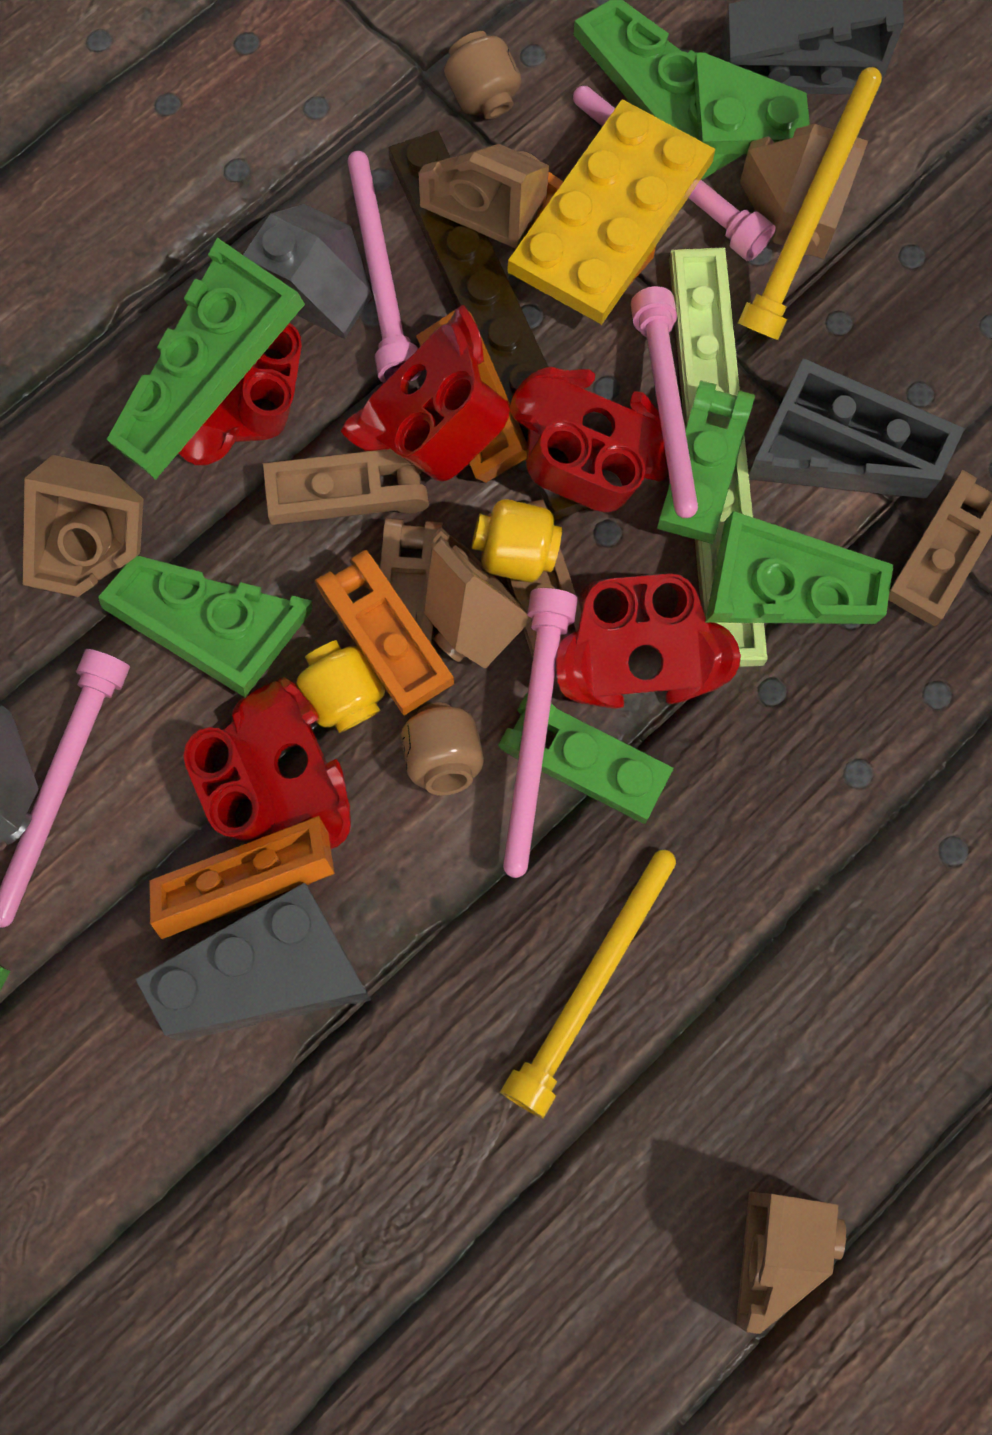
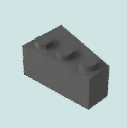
(812, 42)
(853, 438)
(254, 972)

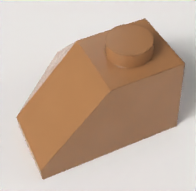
(781, 173)
(487, 191)
(77, 525)
(468, 604)
(785, 1255)

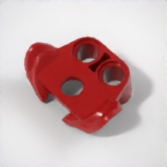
(553, 411)
(237, 415)
(447, 417)
(693, 653)
(261, 729)

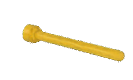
(767, 311)
(534, 1083)

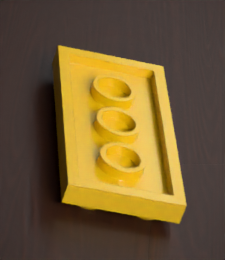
(611, 211)

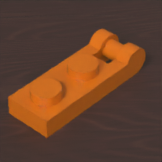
(386, 633)

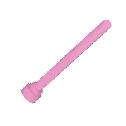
(746, 231)
(654, 317)
(394, 347)
(550, 614)
(98, 680)

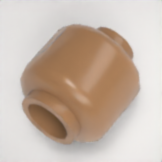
(482, 75)
(441, 749)

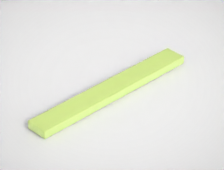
(709, 355)

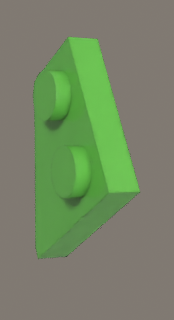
(743, 106)

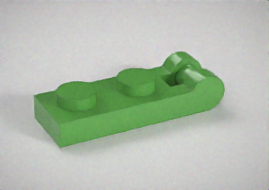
(712, 459)
(596, 764)

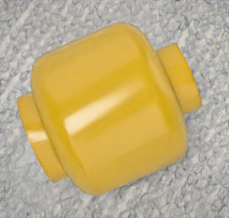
(517, 540)
(340, 686)

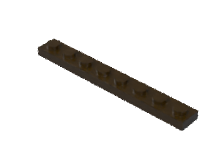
(480, 284)

